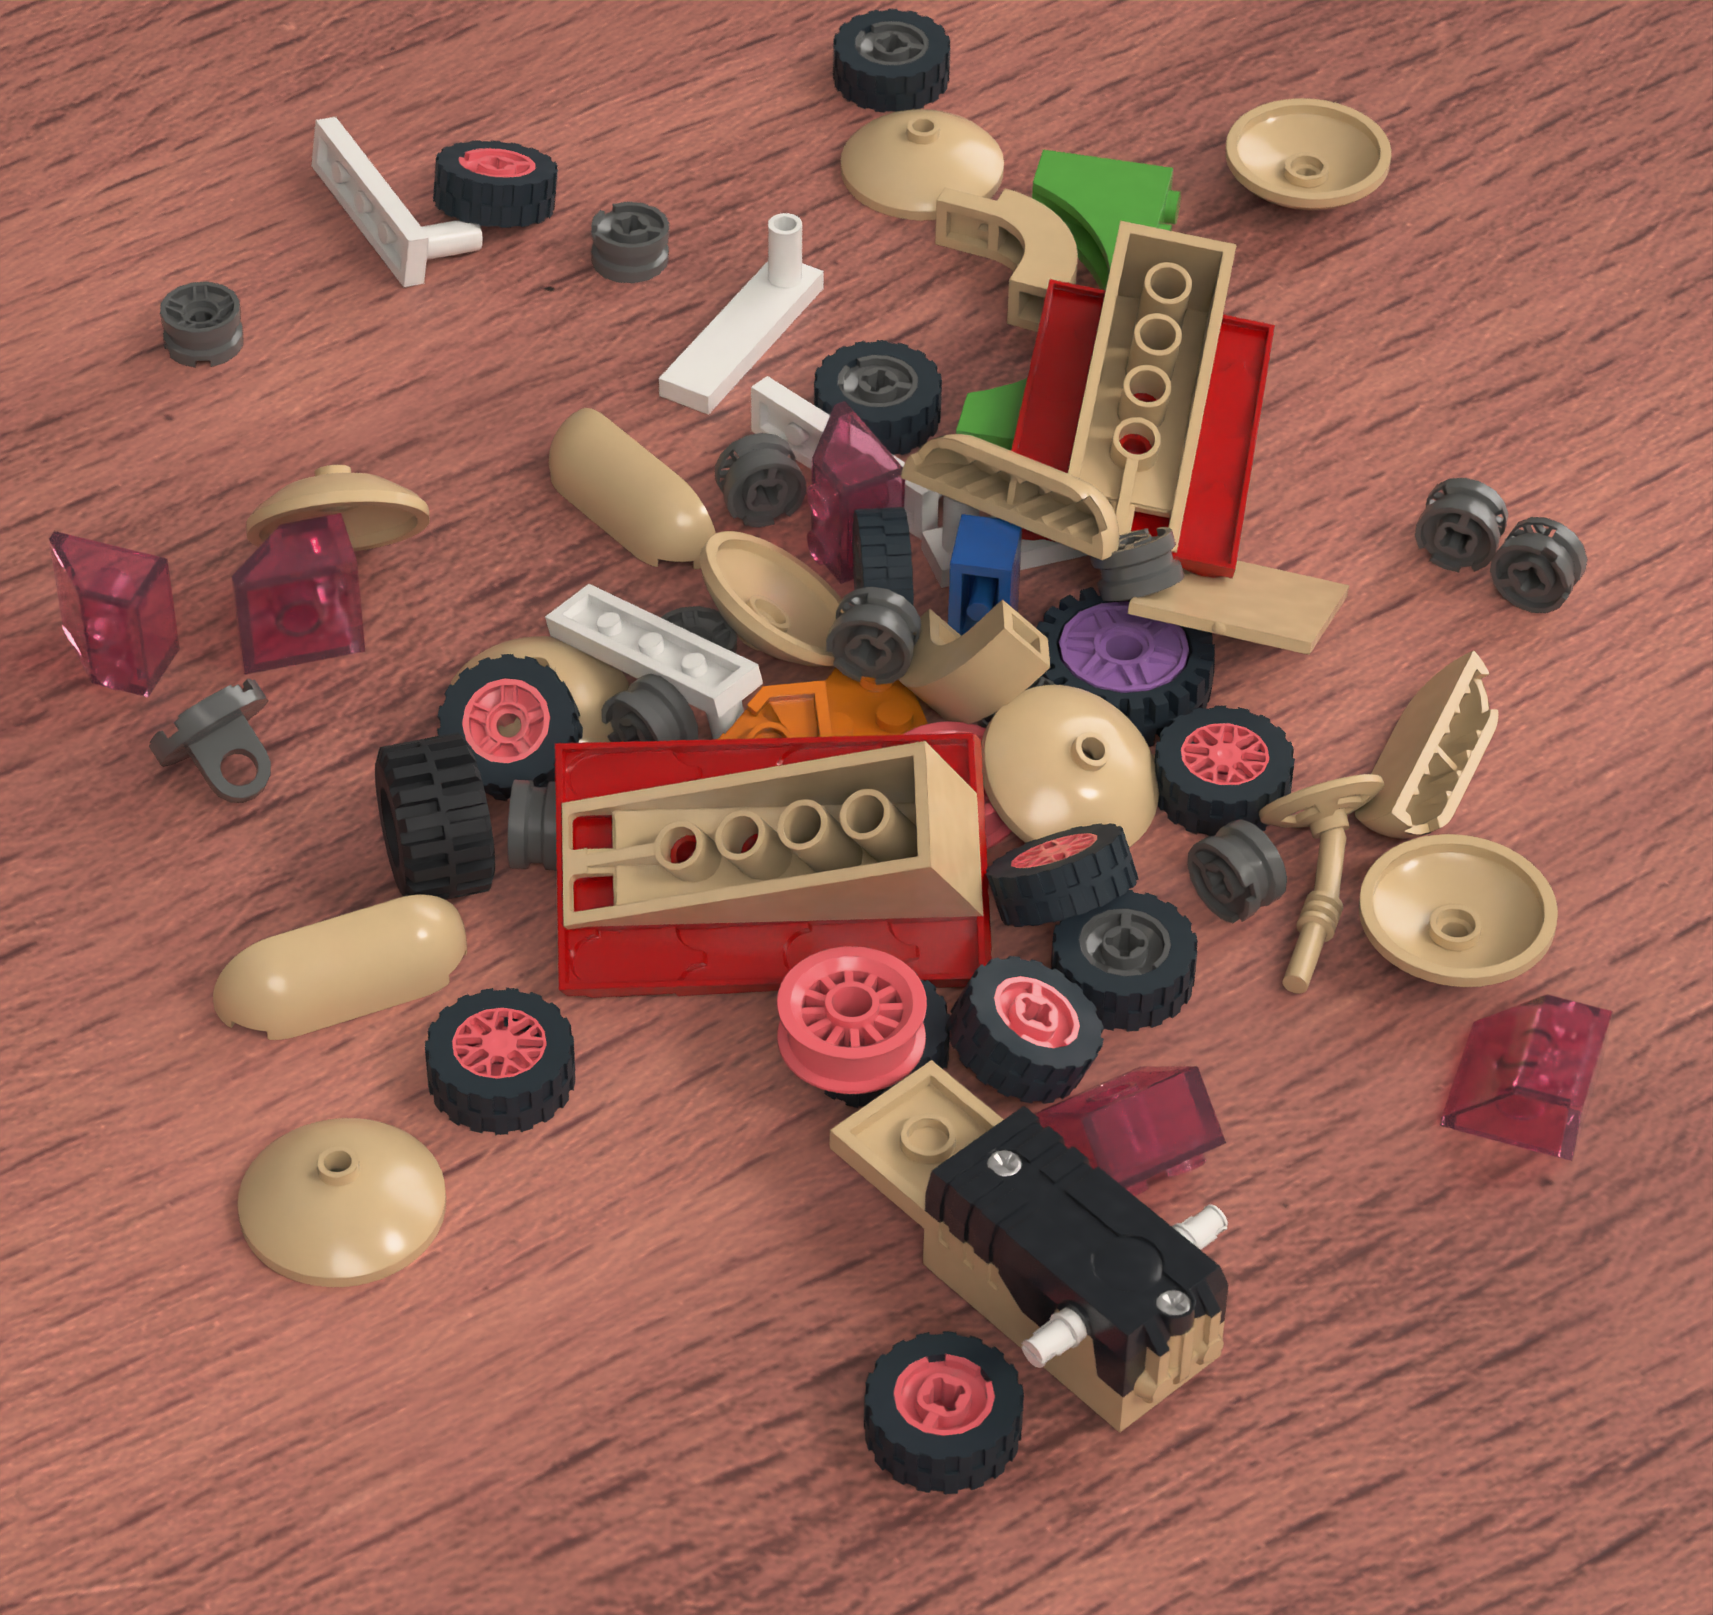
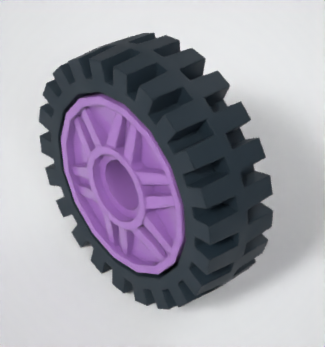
(1131, 661)

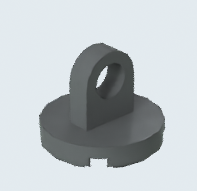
(217, 730)

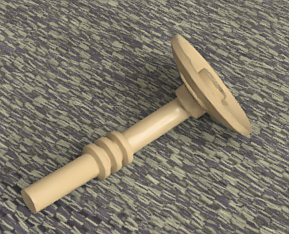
(1326, 815)

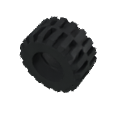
(435, 817)

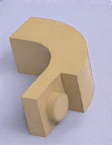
(1017, 234)
(979, 671)

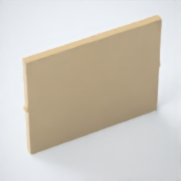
(1253, 606)

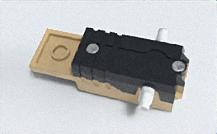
(1046, 1243)

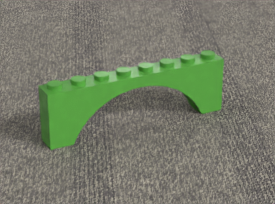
(1091, 200)

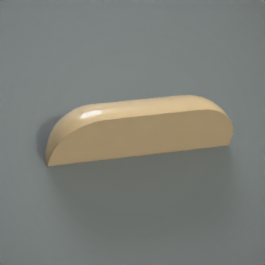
(627, 490)
(1017, 491)
(1432, 752)
(342, 967)

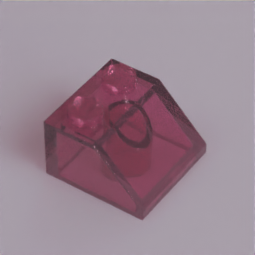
(847, 474)
(299, 597)
(116, 611)
(1530, 1075)
(1140, 1124)

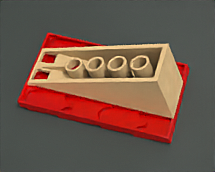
(1153, 393)
(753, 853)

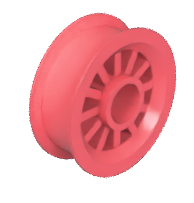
(851, 1020)

